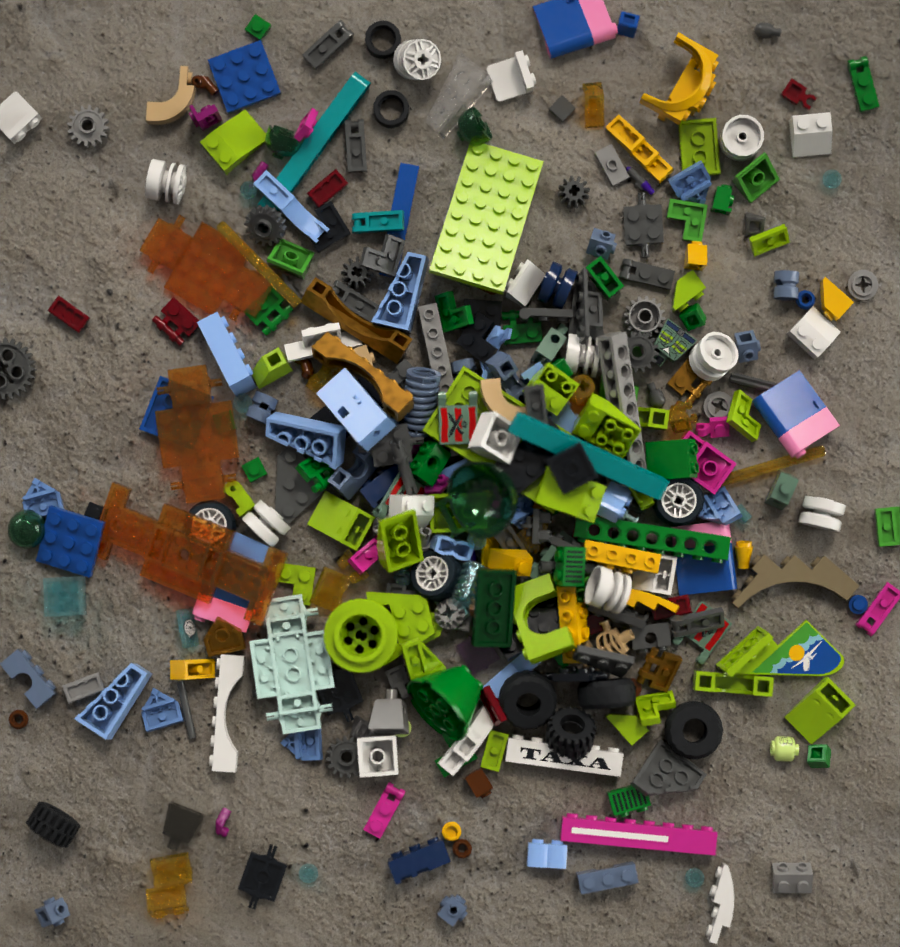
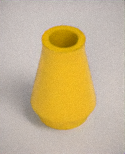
(743, 553)

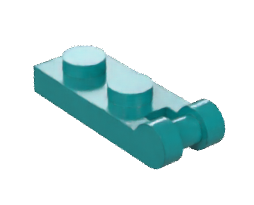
(378, 221)

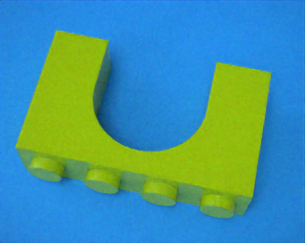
(538, 646)

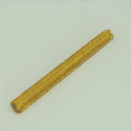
(258, 264)
(773, 465)

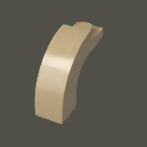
(173, 109)
(495, 401)

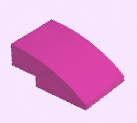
(713, 464)

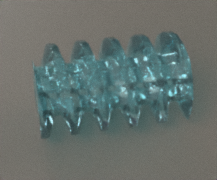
(467, 582)

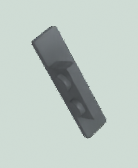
(589, 307)

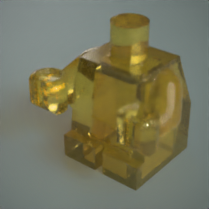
(679, 417)

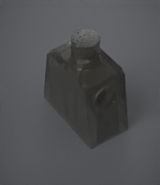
(181, 824)

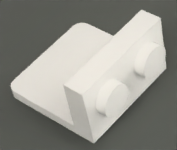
(511, 77)
(17, 117)

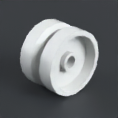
(747, 128)
(713, 356)
(822, 512)
(269, 520)

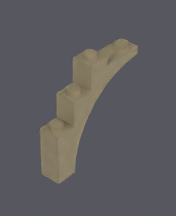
(767, 573)

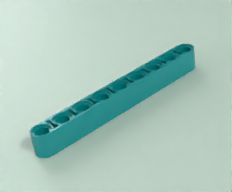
(322, 134)
(602, 461)

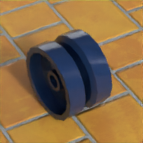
(559, 286)

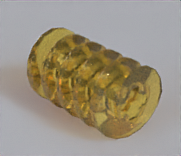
(584, 390)

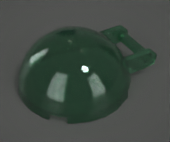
(480, 500)

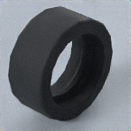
(377, 26)
(386, 95)

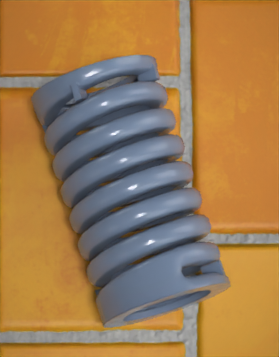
(425, 394)

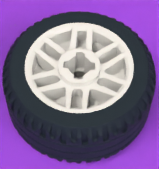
(689, 507)
(215, 512)
(435, 576)

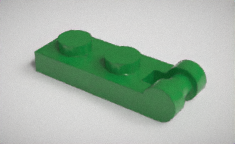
(863, 84)

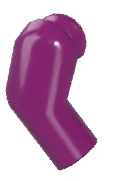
(262, 167)
(439, 487)
(220, 822)

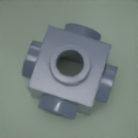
(601, 244)
(749, 349)
(52, 912)
(452, 916)

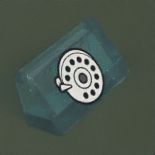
(187, 628)

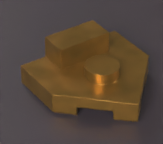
(223, 638)

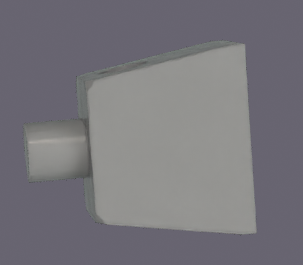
(389, 715)

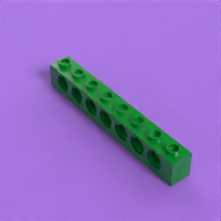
(721, 543)

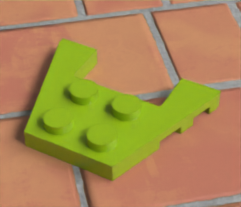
(410, 615)

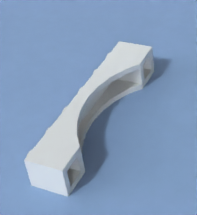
(230, 672)

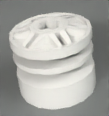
(407, 62)
(162, 181)
(582, 355)
(607, 589)

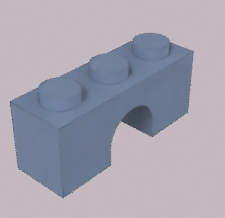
(503, 367)
(349, 481)
(41, 689)
(608, 878)

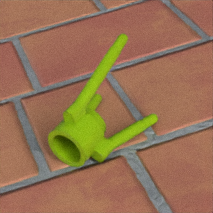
(643, 500)

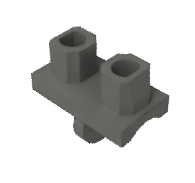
(539, 518)

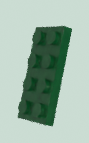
(494, 607)

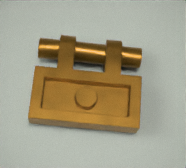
(684, 378)
(664, 672)

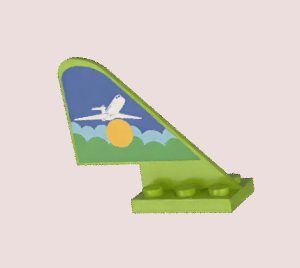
(799, 654)

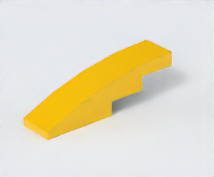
(639, 148)
(650, 600)

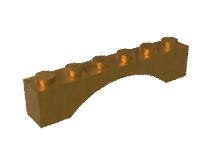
(325, 302)
(334, 354)

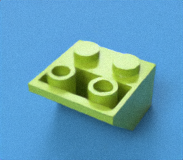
(557, 387)

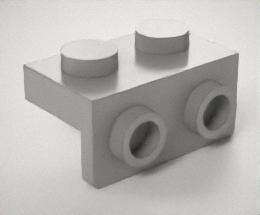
(792, 877)

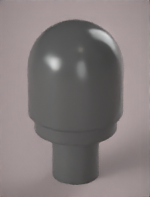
(766, 30)
(656, 396)

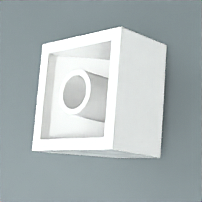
(811, 134)
(813, 333)
(493, 439)
(421, 503)
(377, 756)

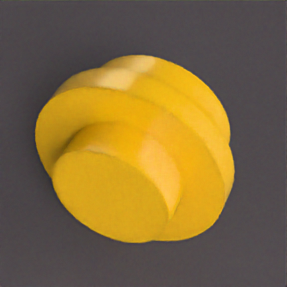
(451, 831)

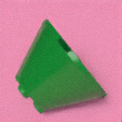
(447, 700)

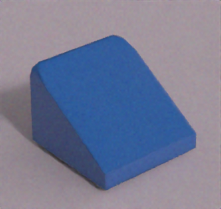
(627, 24)

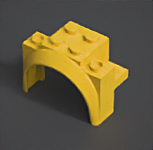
(691, 87)

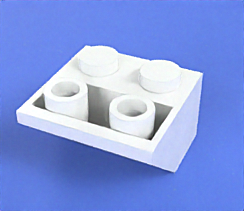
(525, 284)
(657, 583)

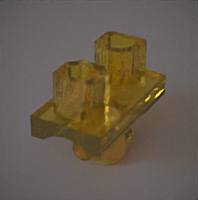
(354, 576)

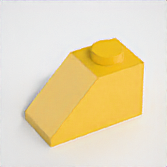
(695, 256)
(833, 300)
(510, 559)
(192, 669)

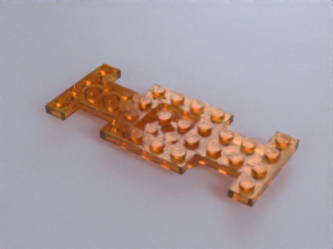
(208, 563)

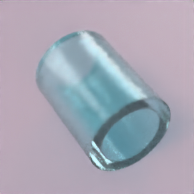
(746, 515)

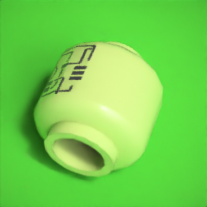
(784, 748)

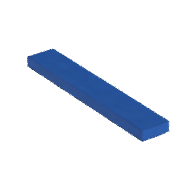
(404, 197)

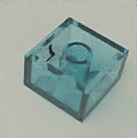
(64, 596)

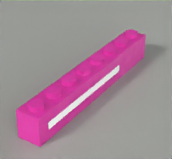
(638, 835)

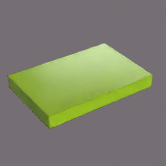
(699, 142)

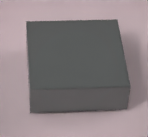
(562, 108)

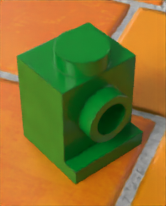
(722, 200)

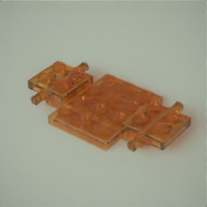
(205, 268)
(197, 434)

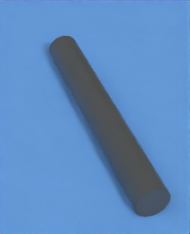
(186, 710)

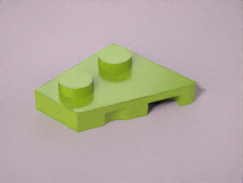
(419, 659)

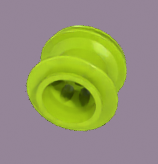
(346, 655)

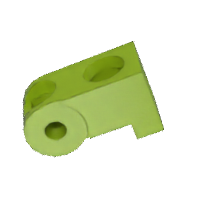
(241, 497)

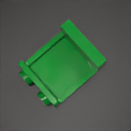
(673, 458)

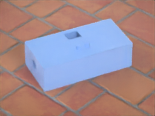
(365, 417)

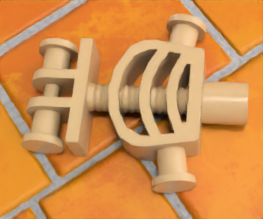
(617, 640)

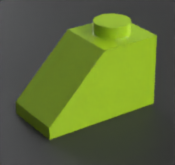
(628, 726)

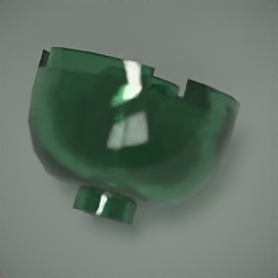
(472, 128)
(282, 142)
(26, 529)

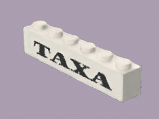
(537, 753)

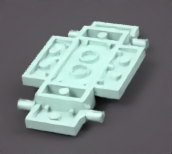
(292, 665)

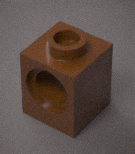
(479, 783)

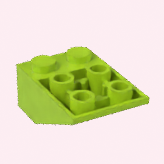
(605, 426)
(341, 521)
(819, 710)

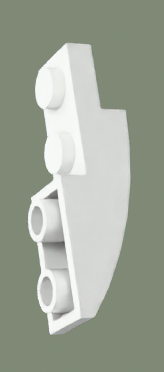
(464, 749)
(722, 894)

